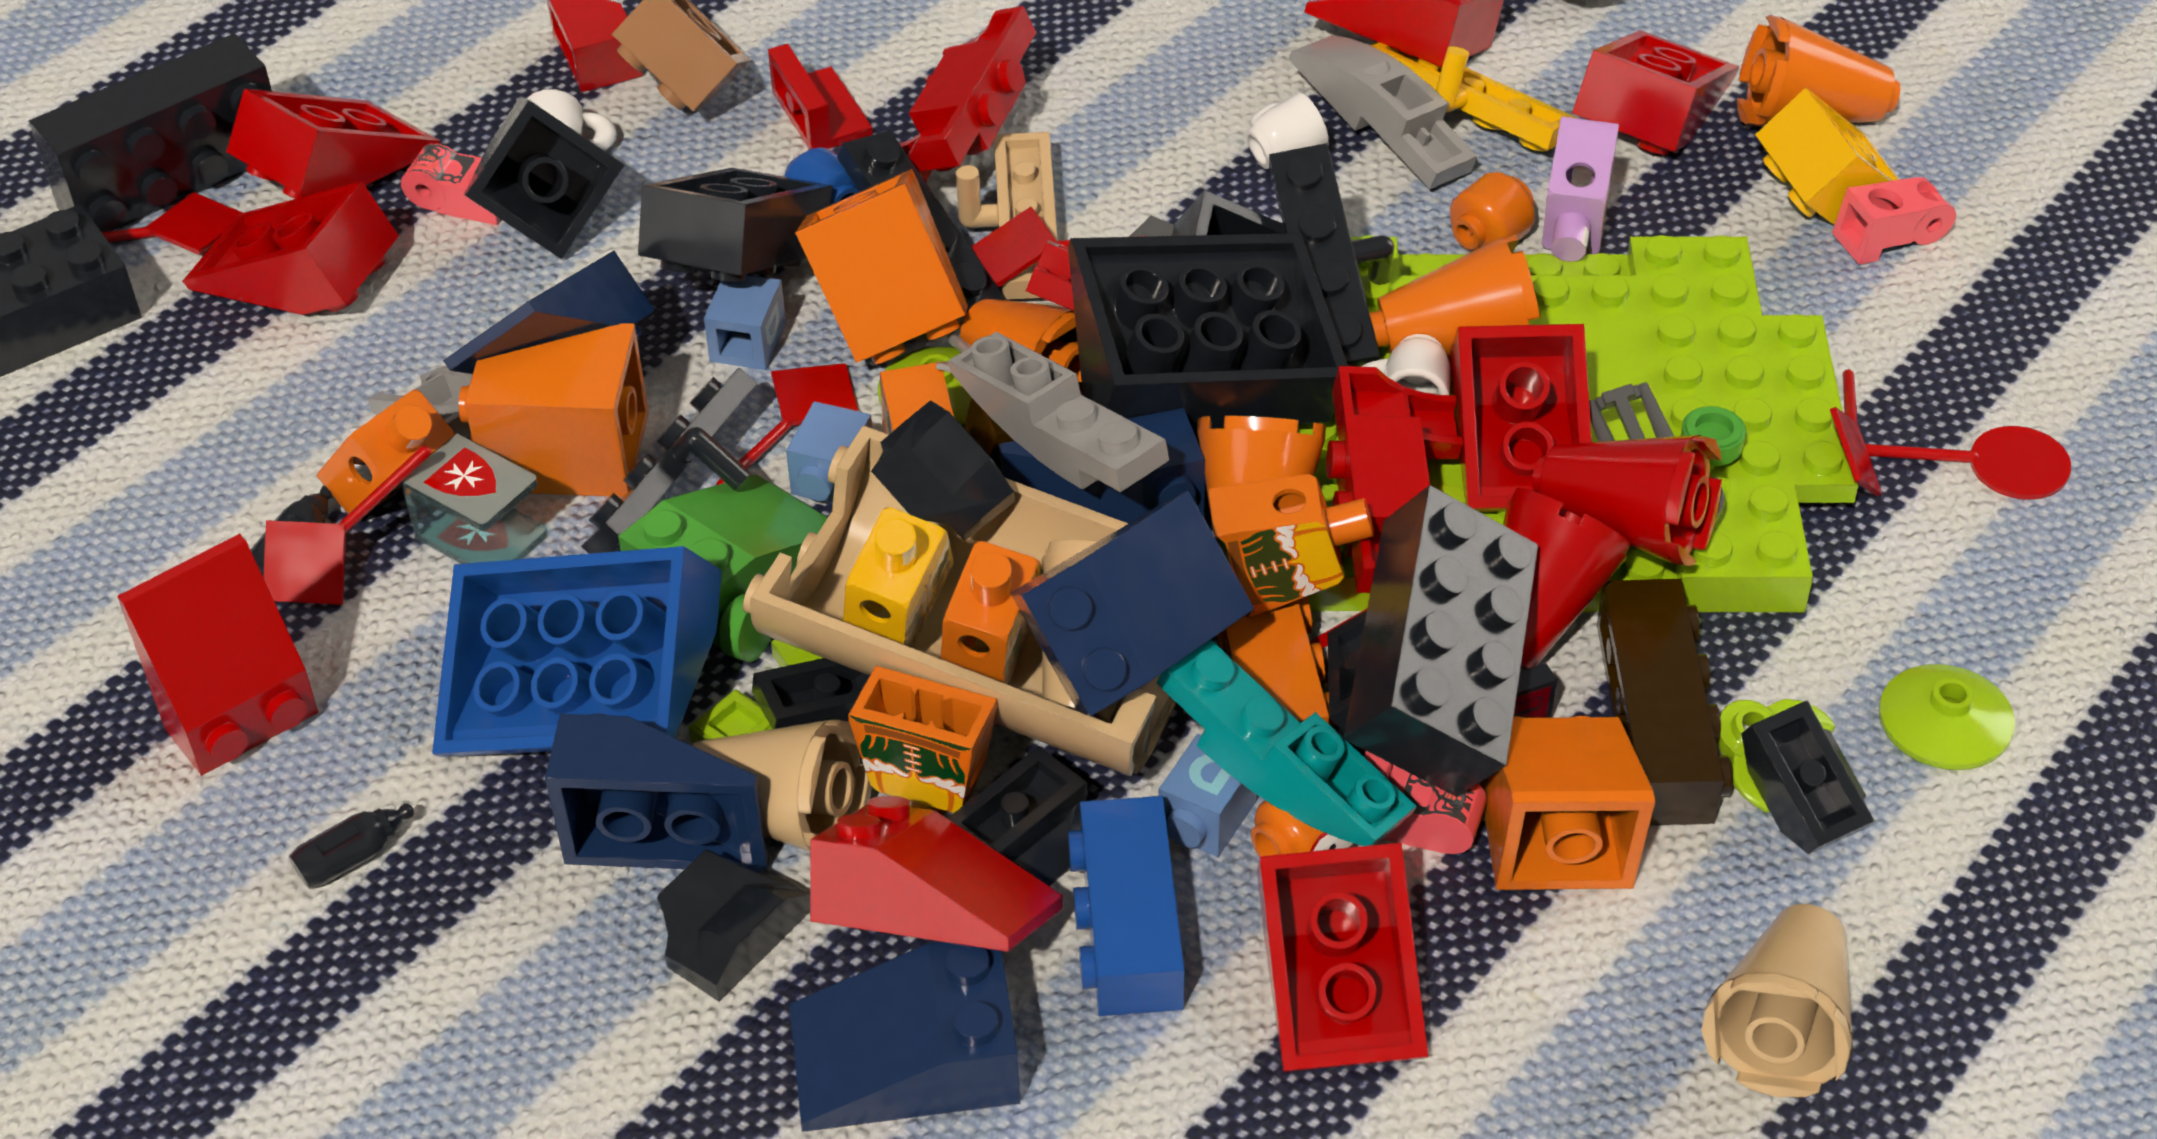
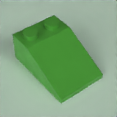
(729, 529)

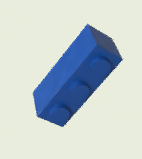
(1127, 906)

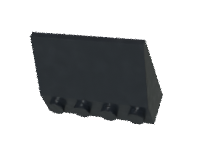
(1204, 327)

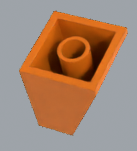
(883, 268)
(563, 410)
(1568, 806)

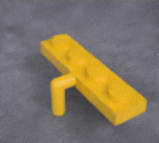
(1486, 99)

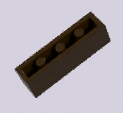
(1661, 698)

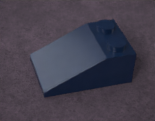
(584, 302)
(1181, 473)
(1133, 604)
(647, 798)
(907, 1040)

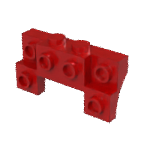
(970, 94)
(1384, 449)

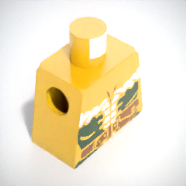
(903, 571)

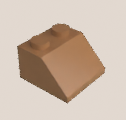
(680, 50)

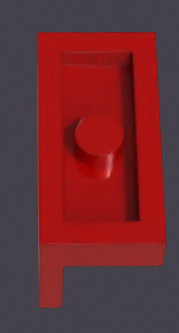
(815, 101)

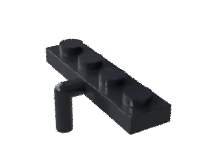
(881, 158)
(1313, 206)
(681, 444)

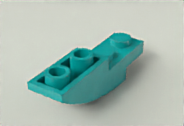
(1285, 762)

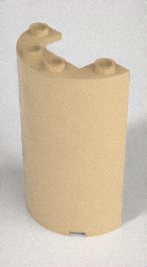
(809, 611)

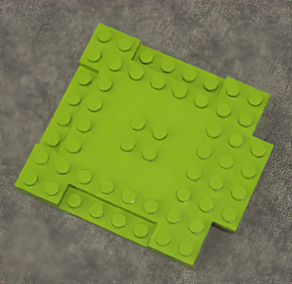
(1695, 332)

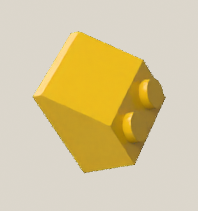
(1820, 155)

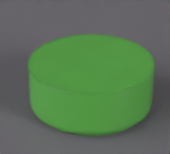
(1720, 425)
(738, 634)

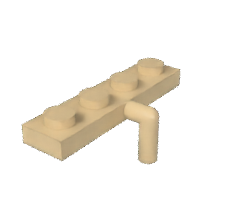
(1022, 181)

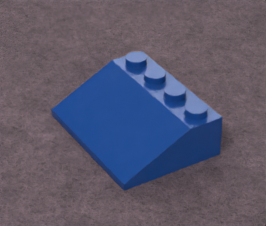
(571, 639)

